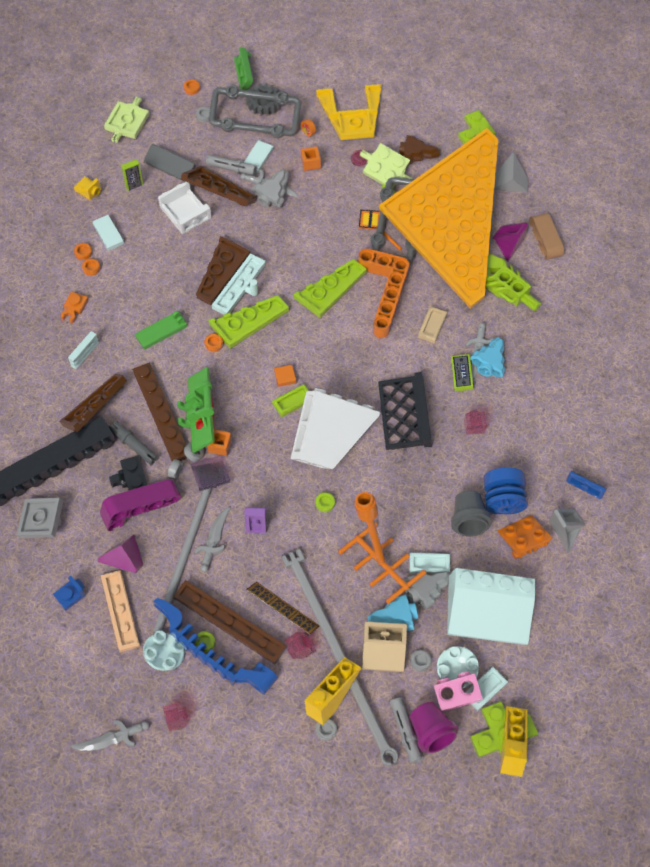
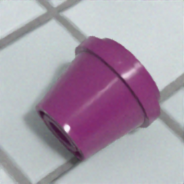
(432, 728)

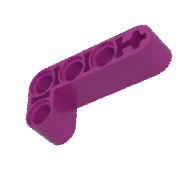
(138, 501)

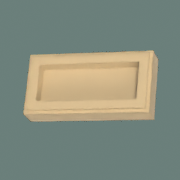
(432, 324)

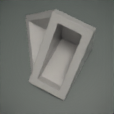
(511, 176)
(567, 526)

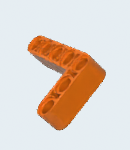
(397, 271)

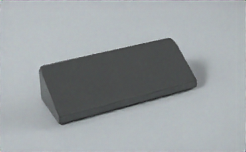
(167, 161)

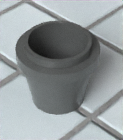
(470, 514)

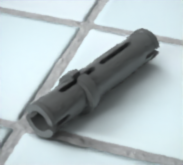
(127, 437)

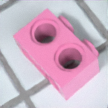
(459, 698)

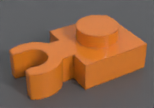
(74, 304)

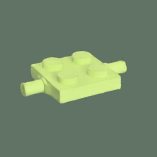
(126, 120)
(385, 164)

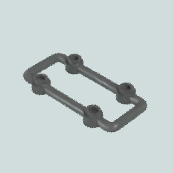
(233, 93)
(377, 238)

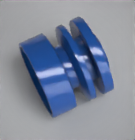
(505, 491)

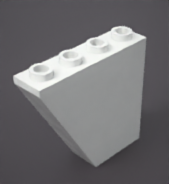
(329, 428)

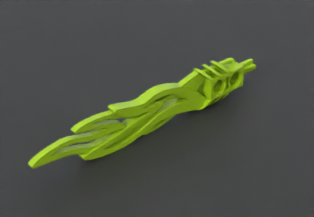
(507, 282)

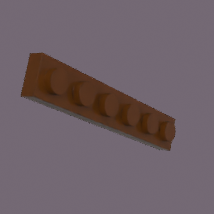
(160, 411)
(230, 622)

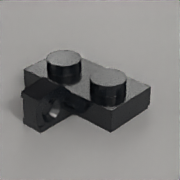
(130, 475)

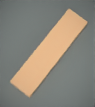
(120, 611)

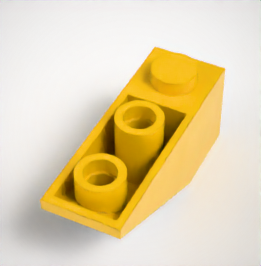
(331, 691)
(514, 742)

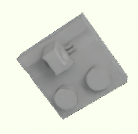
(40, 518)

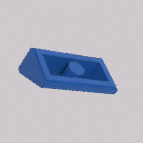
(586, 484)

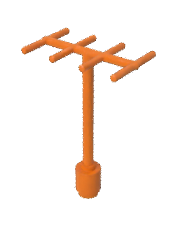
(368, 511)

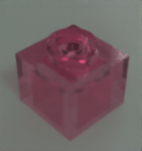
(475, 422)
(300, 645)
(175, 716)

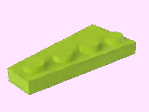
(326, 292)
(242, 324)

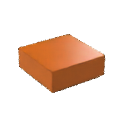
(285, 375)

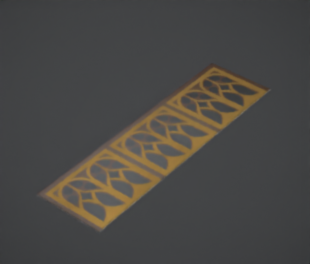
(283, 607)

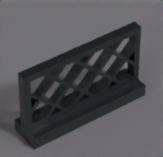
(421, 412)

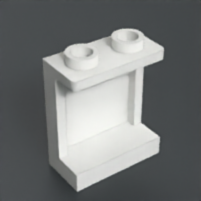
(184, 208)

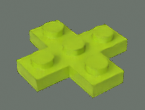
(491, 739)

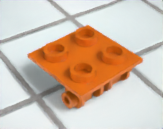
(525, 536)

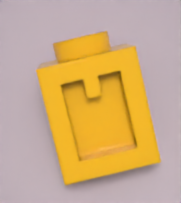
(88, 187)

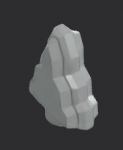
(272, 189)
(427, 588)

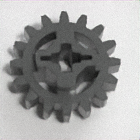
(261, 105)

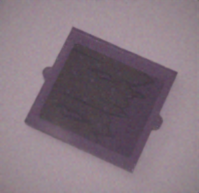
(210, 473)

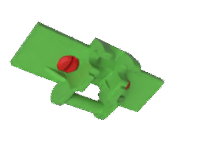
(199, 410)

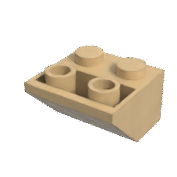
(384, 646)

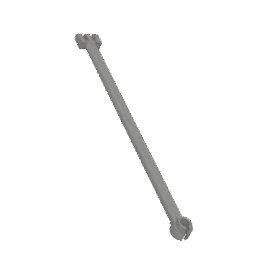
(339, 654)

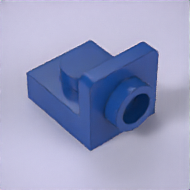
(70, 593)

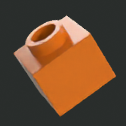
(310, 158)
(220, 437)

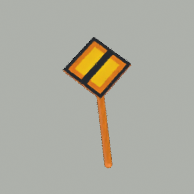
(369, 220)

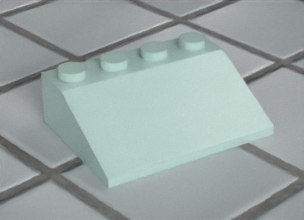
(490, 606)

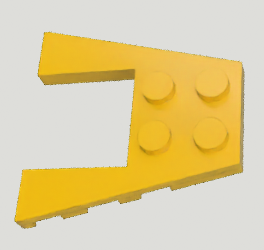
(352, 123)

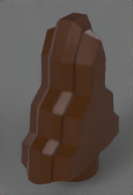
(417, 150)

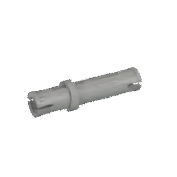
(249, 168)
(407, 733)

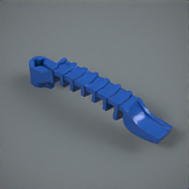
(259, 677)

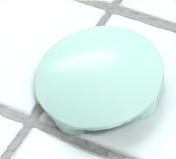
(163, 651)
(457, 661)

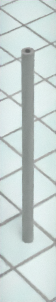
(183, 556)

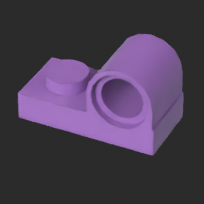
(255, 519)

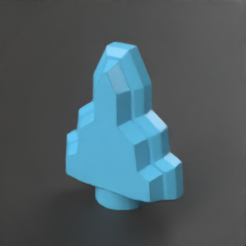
(490, 359)
(396, 612)

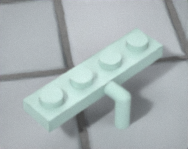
(241, 282)

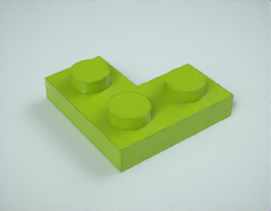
(476, 123)

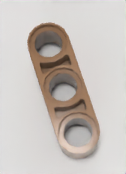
(547, 235)

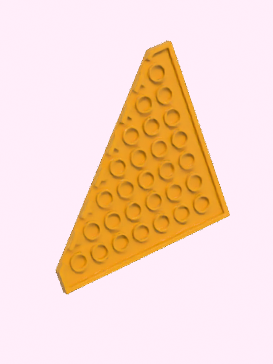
(450, 215)

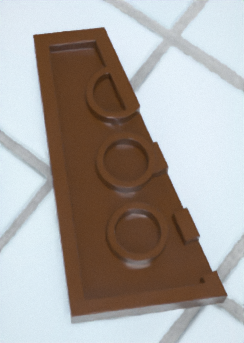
(216, 184)
(223, 266)
(92, 404)

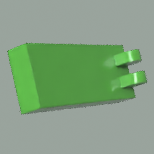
(243, 69)
(161, 330)

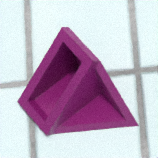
(510, 238)
(124, 556)

